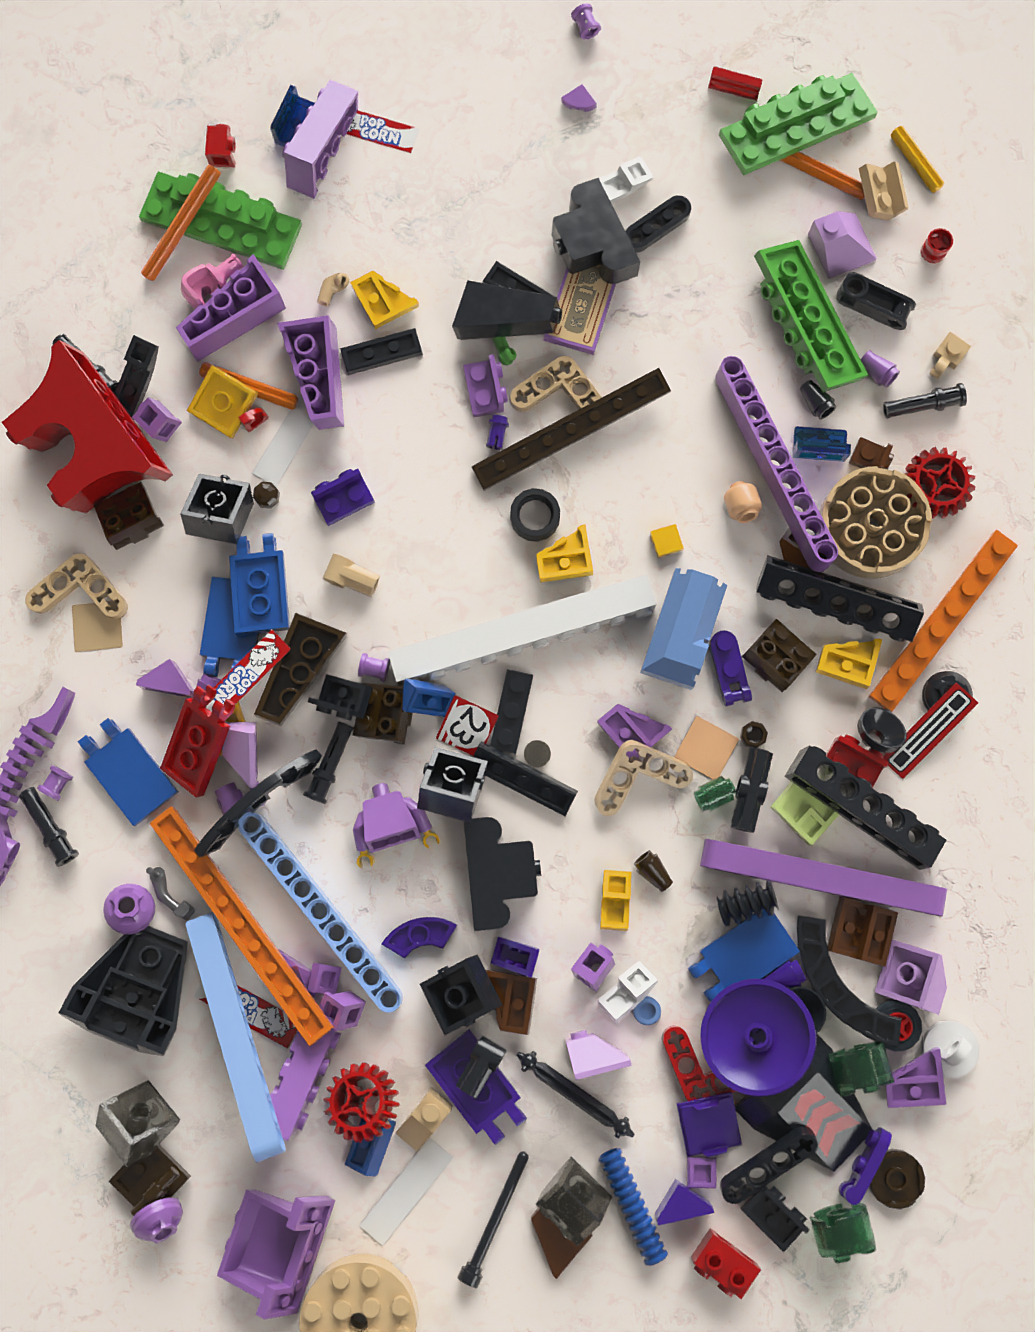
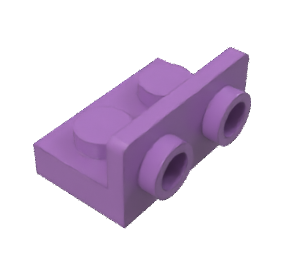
(484, 387)

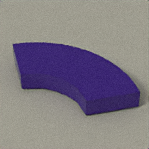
(418, 933)

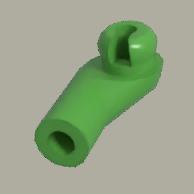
(505, 354)

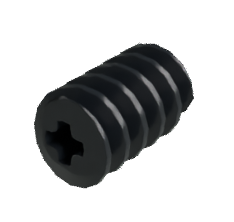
(747, 903)

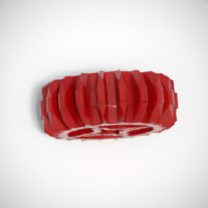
(958, 490)
(348, 1085)

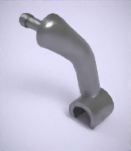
(159, 883)

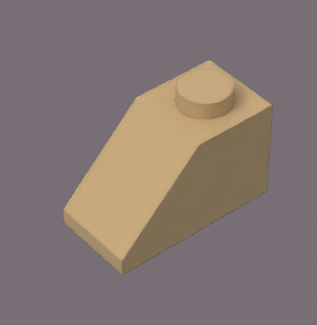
(424, 1119)

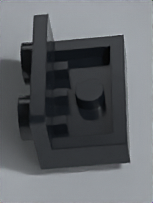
(342, 696)
(774, 1217)

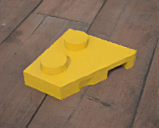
(382, 299)
(566, 558)
(850, 662)

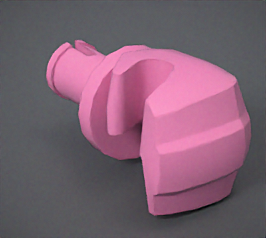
(206, 279)

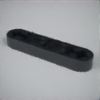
(765, 1161)

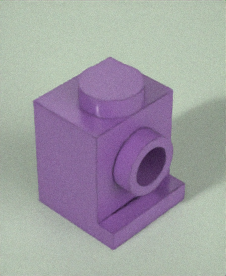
(156, 419)
(591, 956)
(342, 1009)

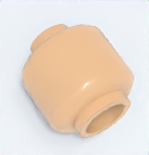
(743, 502)

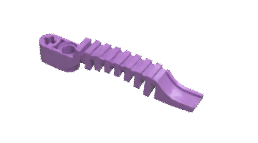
(50, 722)

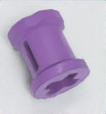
(576, 15)
(373, 667)
(55, 782)

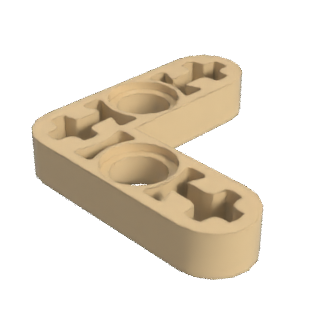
(566, 381)
(82, 579)
(631, 767)

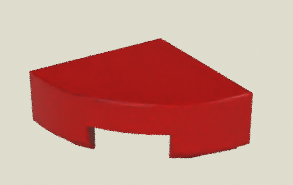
(253, 418)

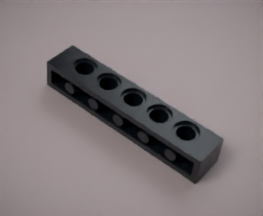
(902, 628)
(896, 838)

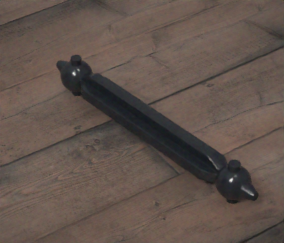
(575, 1094)

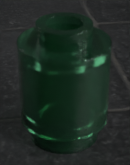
(714, 794)

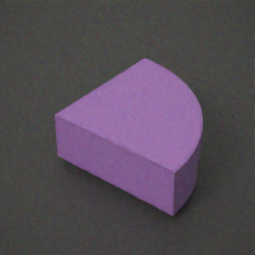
(579, 99)

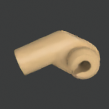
(331, 286)

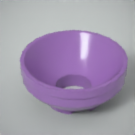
(135, 920)
(157, 1220)

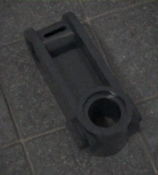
(875, 301)

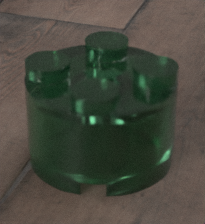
(861, 1068)
(843, 1232)

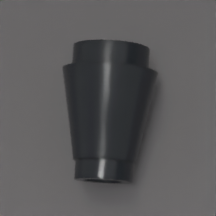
(819, 403)

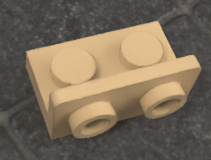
(883, 190)

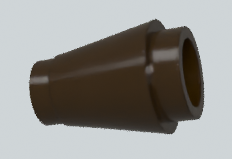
(653, 870)

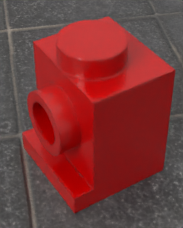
(220, 146)

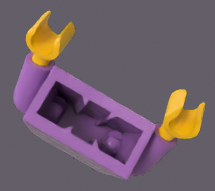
(388, 822)

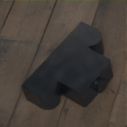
(594, 235)
(497, 872)

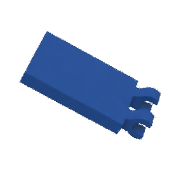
(259, 588)
(218, 632)
(128, 773)
(745, 953)

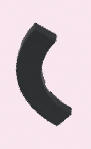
(254, 799)
(834, 992)

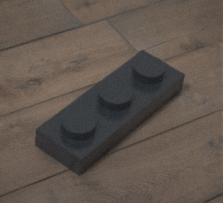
(511, 711)

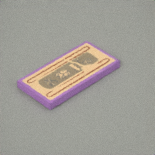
(584, 306)

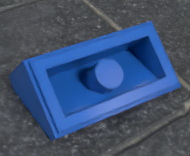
(426, 697)
(368, 1156)

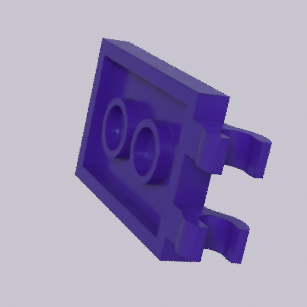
(494, 1099)

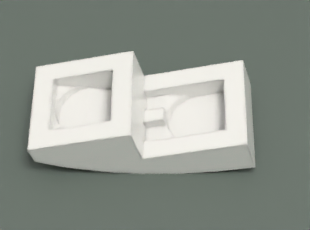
(627, 179)
(628, 993)

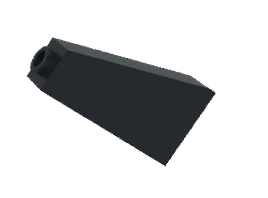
(504, 312)

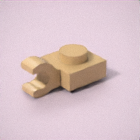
(949, 354)

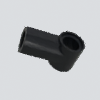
(484, 1061)

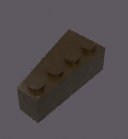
(311, 649)

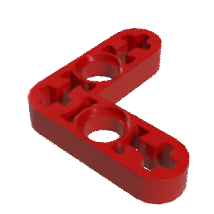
(694, 1077)

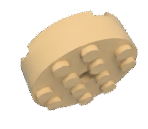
(879, 495)
(362, 1286)

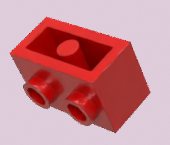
(725, 1264)

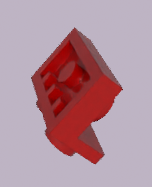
(860, 762)

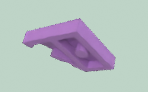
(625, 725)
(918, 1082)

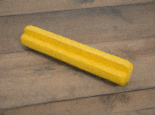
(917, 159)

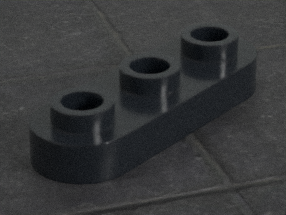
(660, 215)

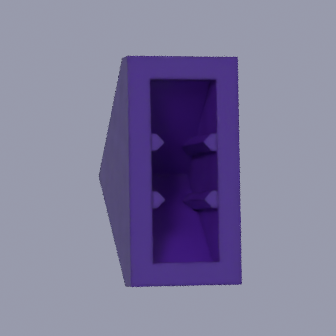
(515, 956)
(681, 1204)

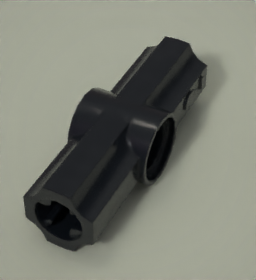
(751, 790)

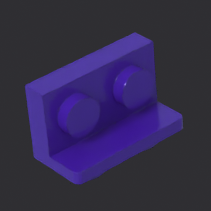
(342, 496)

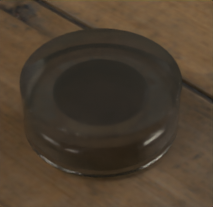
(537, 753)

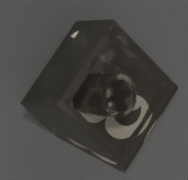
(136, 1122)
(574, 1201)

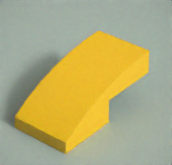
(615, 900)

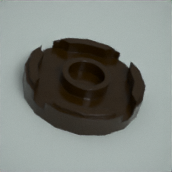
(898, 1180)

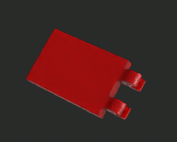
(197, 741)

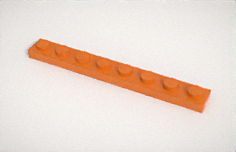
(943, 621)

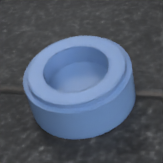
(647, 1011)

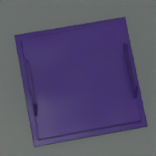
(709, 1125)

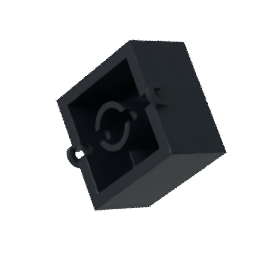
(217, 508)
(452, 784)
(460, 994)

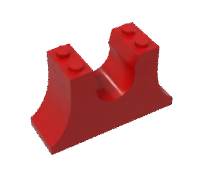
(106, 439)

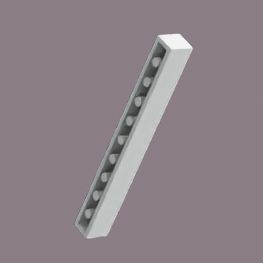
(523, 629)

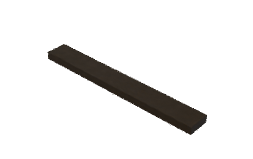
(571, 429)

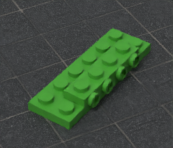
(797, 121)
(225, 219)
(808, 317)

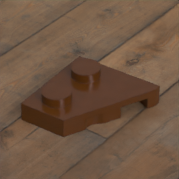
(517, 997)
(556, 1247)

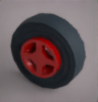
(910, 1024)

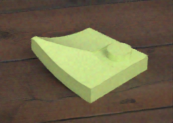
(803, 813)

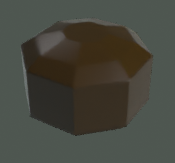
(266, 495)
(753, 734)

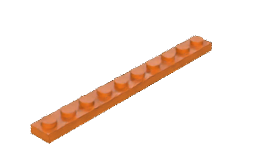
(242, 927)

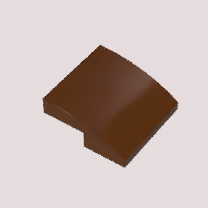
(862, 931)

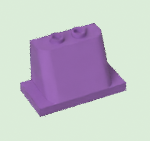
(275, 1249)

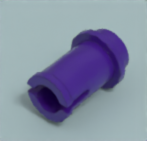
(497, 431)

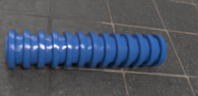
(633, 1207)

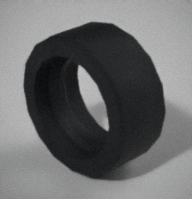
(529, 495)

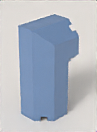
(684, 628)

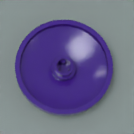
(758, 1037)

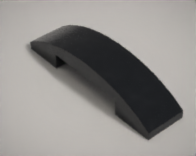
(137, 374)

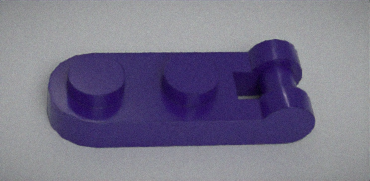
(729, 667)
(866, 1165)

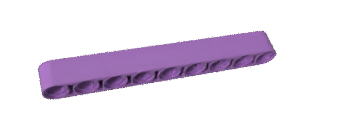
(776, 475)
(823, 877)

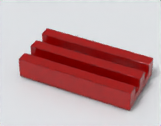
(735, 83)

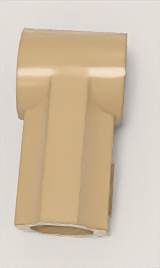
(344, 573)

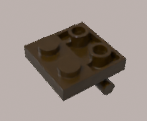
(128, 516)
(779, 656)
(384, 715)
(149, 1179)

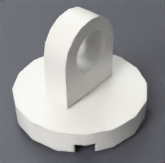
(957, 1047)

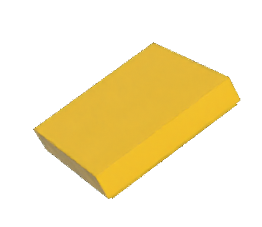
(222, 401)

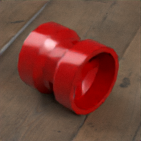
(941, 241)

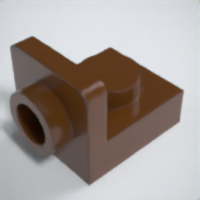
(871, 454)

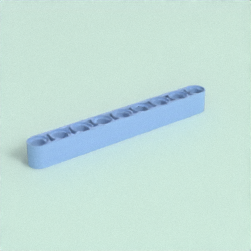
(307, 905)
(235, 1038)

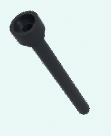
(472, 1271)

